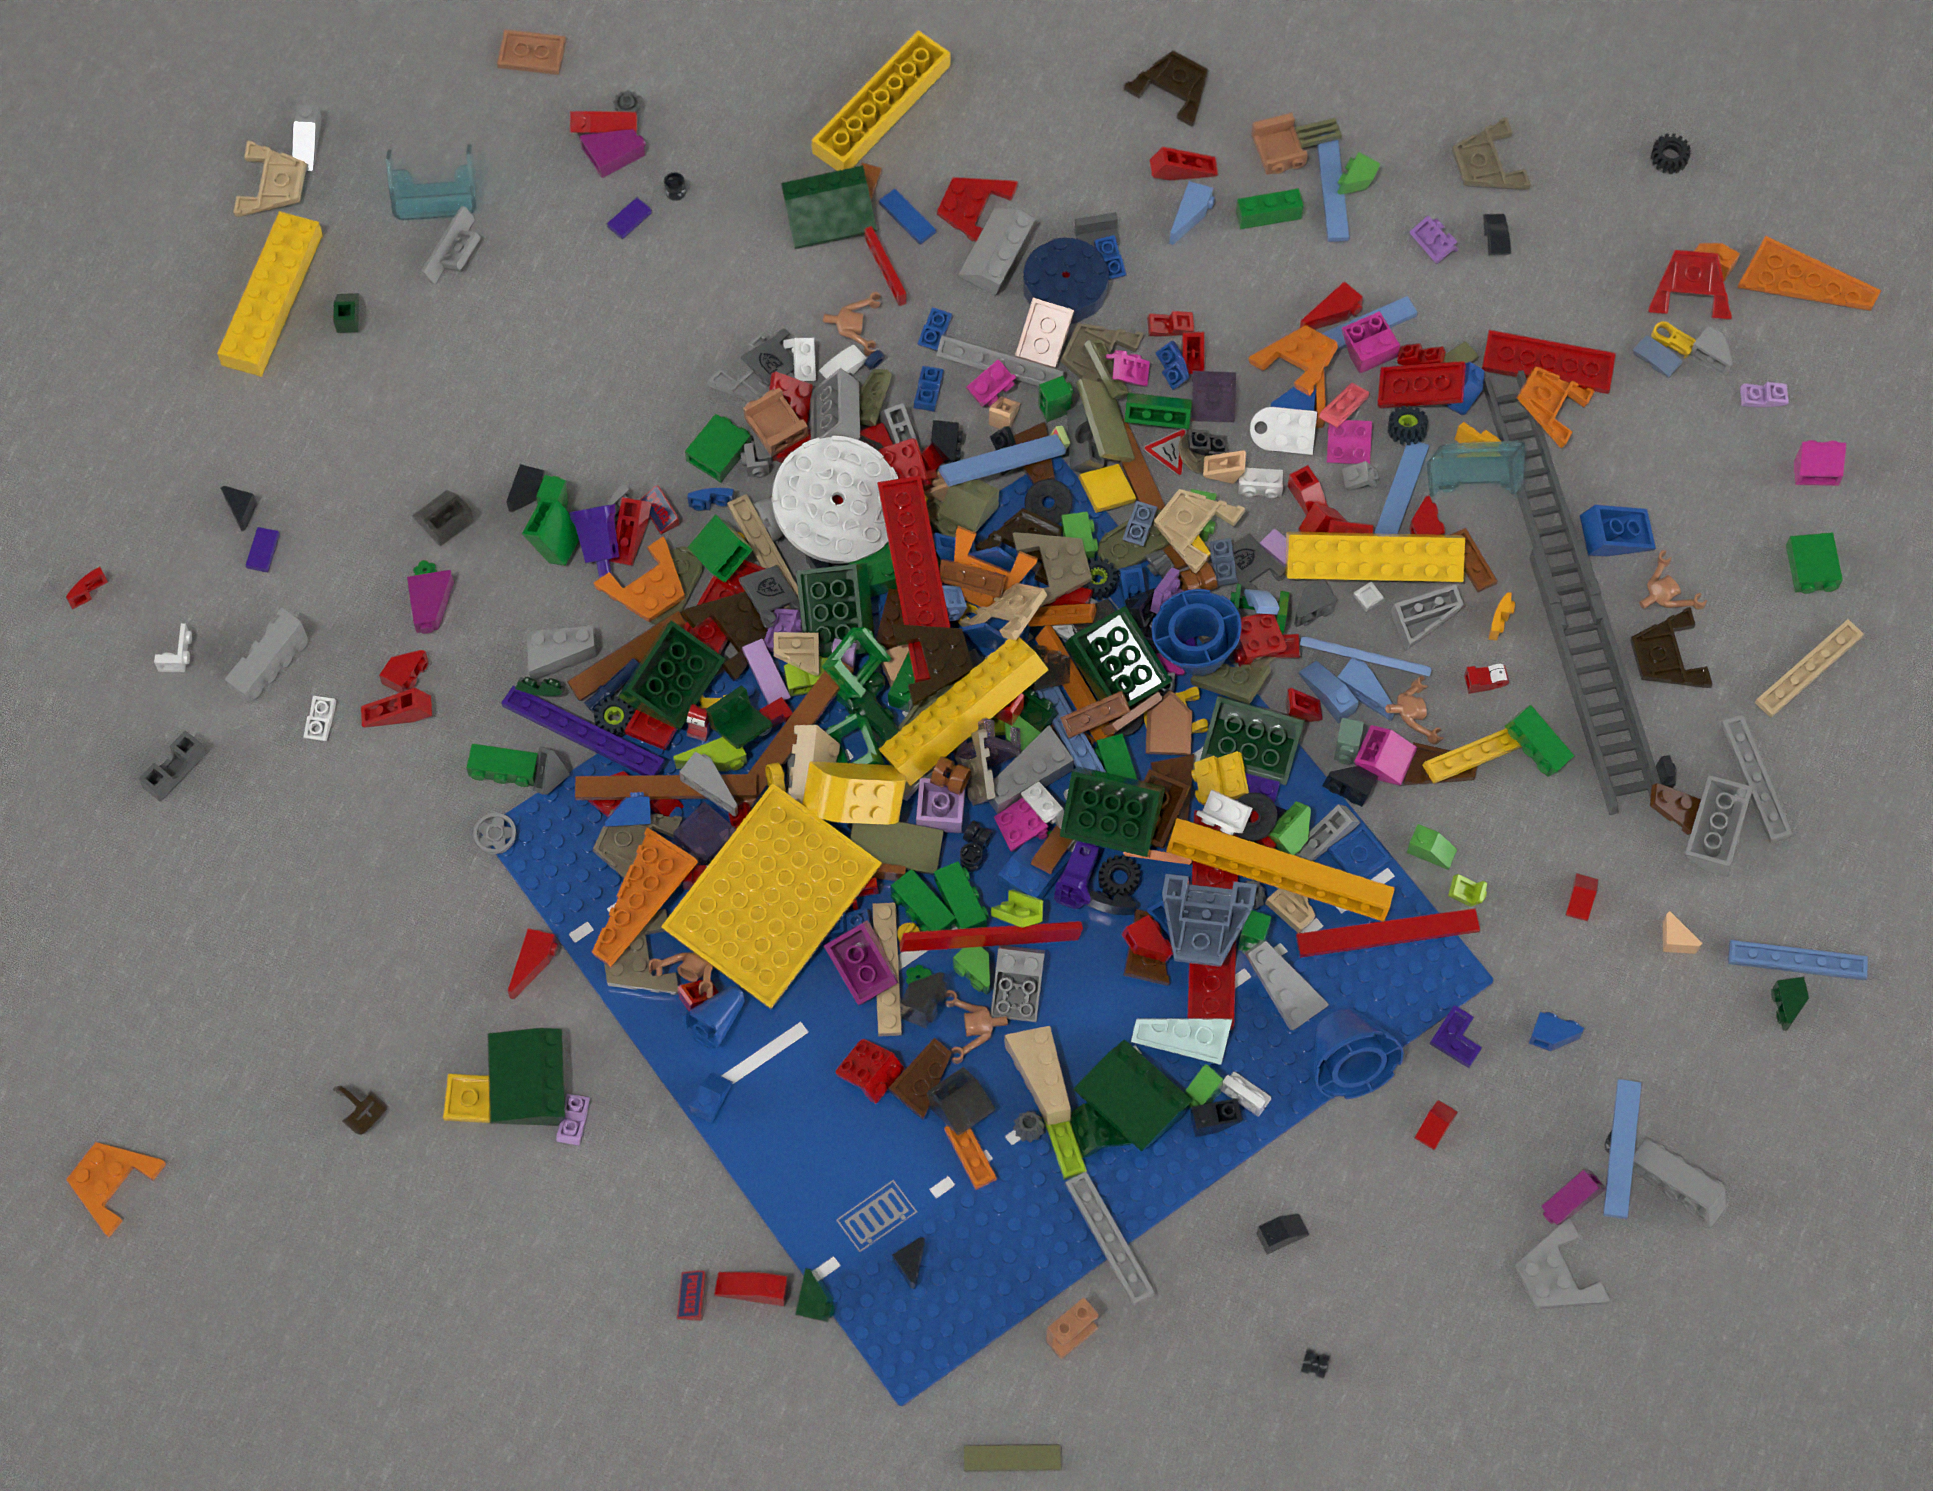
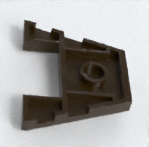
(1178, 77)
(1022, 522)
(737, 620)
(944, 656)
(1660, 657)

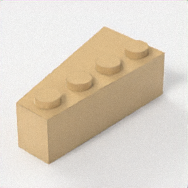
(811, 745)
(1040, 1068)

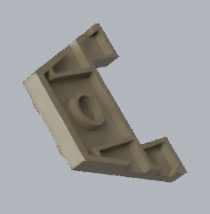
(1480, 163)
(1077, 356)
(1062, 560)
(980, 784)
(619, 843)
(632, 967)

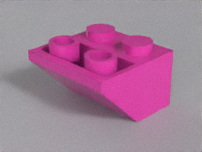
(1370, 342)
(1820, 463)
(1385, 755)

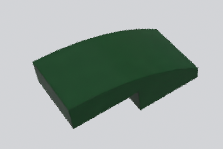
(548, 687)

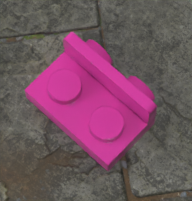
(1129, 368)
(990, 383)

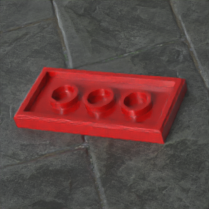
(1421, 384)

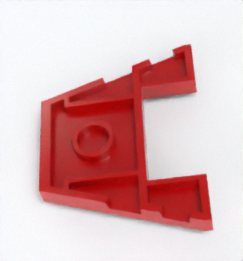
(966, 200)
(1692, 274)

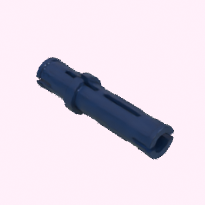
(612, 685)

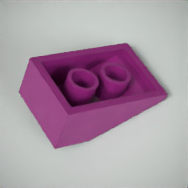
(861, 962)

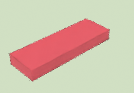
(1344, 405)

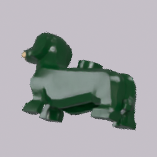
(868, 706)

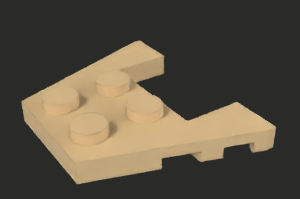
(279, 184)
(1186, 517)
(1016, 605)

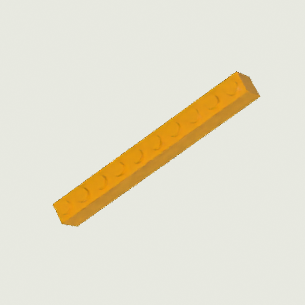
(1280, 869)

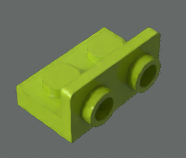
(1019, 909)

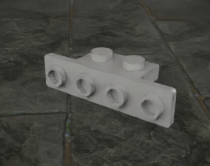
(453, 246)

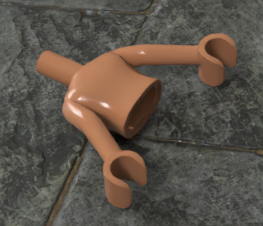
(850, 323)
(1665, 589)
(1414, 708)
(691, 969)
(977, 1022)

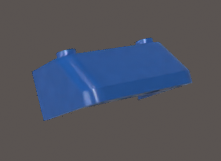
(988, 633)

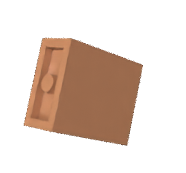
(1278, 144)
(775, 422)
(1072, 1328)

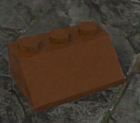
(1173, 799)

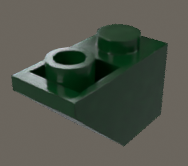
(346, 313)
(1790, 999)

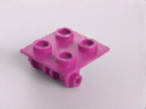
(1349, 442)
(1020, 824)

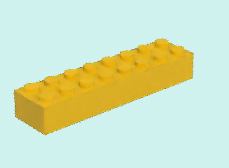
(881, 102)
(270, 294)
(1374, 556)
(960, 709)

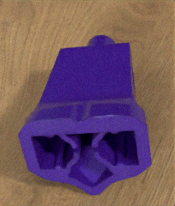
(597, 535)
(1072, 885)

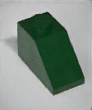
(814, 1298)

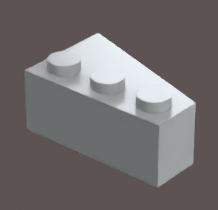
(1424, 613)

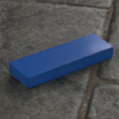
(907, 216)

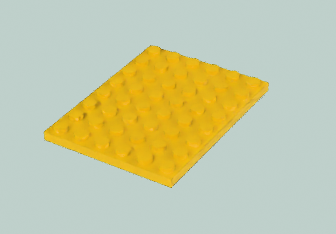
(771, 895)

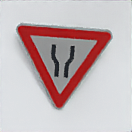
(1167, 452)

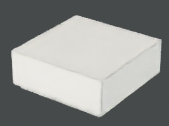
(1368, 596)

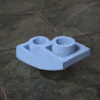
(1262, 601)

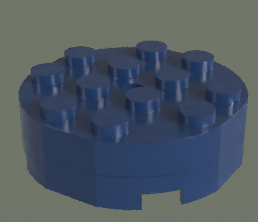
(1067, 275)

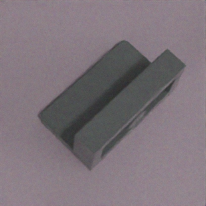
(1096, 227)

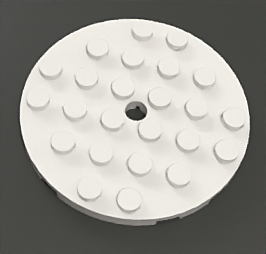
(805, 503)

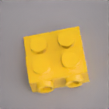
(1222, 775)

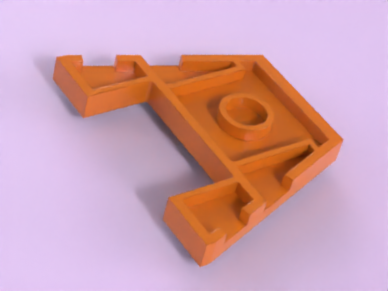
(1302, 348)
(1543, 397)
(1022, 565)
(653, 591)
(102, 1174)

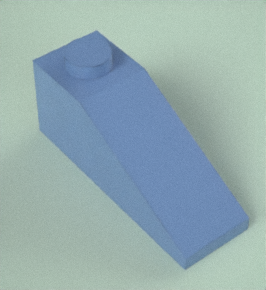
(1191, 210)
(1365, 687)
(1330, 691)

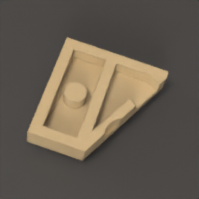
(798, 650)
(1291, 908)

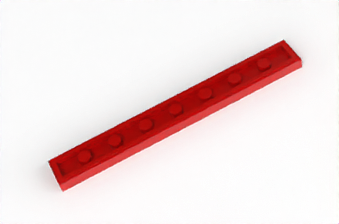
(1387, 932)
(990, 936)

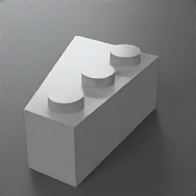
(559, 648)

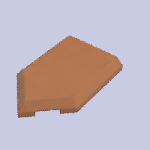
(1169, 727)

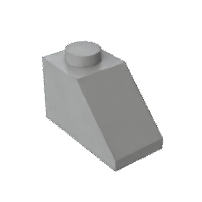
(1713, 350)

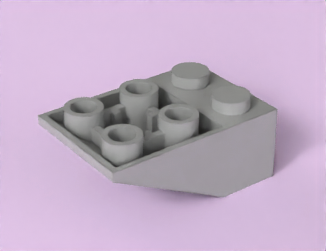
(1017, 983)

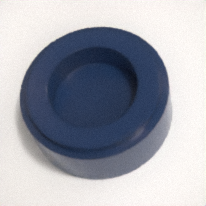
(874, 360)

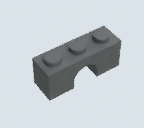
(1083, 452)
(184, 755)

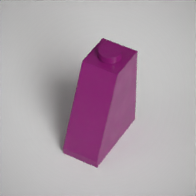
(612, 150)
(429, 599)
(1573, 1197)

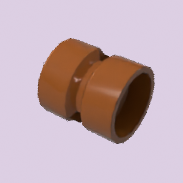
(1202, 579)
(958, 779)

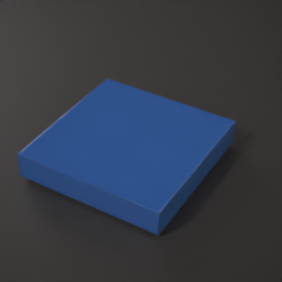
(1359, 853)

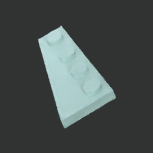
(1189, 1037)

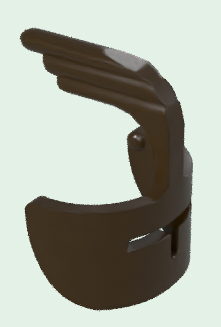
(365, 1121)

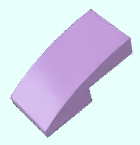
(1764, 396)
(573, 1124)

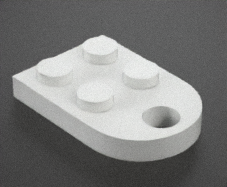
(1286, 430)

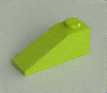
(720, 751)

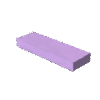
(765, 671)

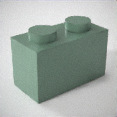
(1348, 741)

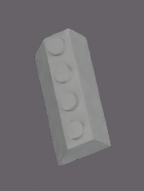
(996, 248)
(836, 407)
(1718, 825)

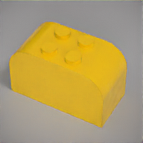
(854, 792)

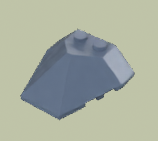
(1205, 919)

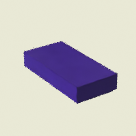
(629, 218)
(262, 549)

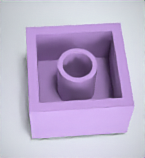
(939, 807)

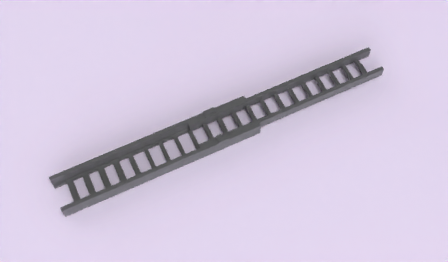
(1594, 604)

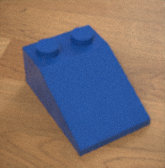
(1616, 530)
(1026, 878)

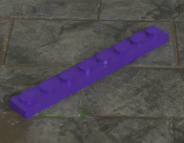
(583, 732)

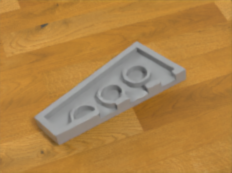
(1287, 989)

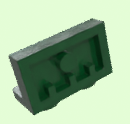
(1037, 712)

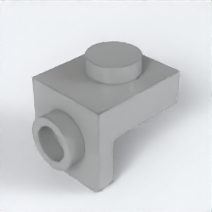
(754, 469)
(1359, 476)

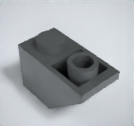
(1315, 602)

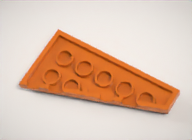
(1794, 274)
(646, 887)

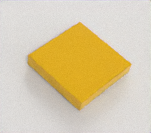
(1107, 488)
(467, 1098)

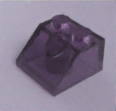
(1213, 396)

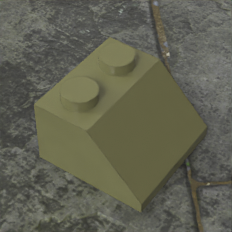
(969, 504)

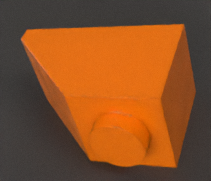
(1727, 256)

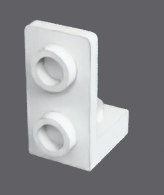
(803, 357)
(176, 663)

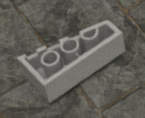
(267, 656)
(1040, 761)
(1680, 1181)

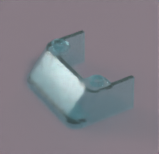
(431, 199)
(1476, 463)

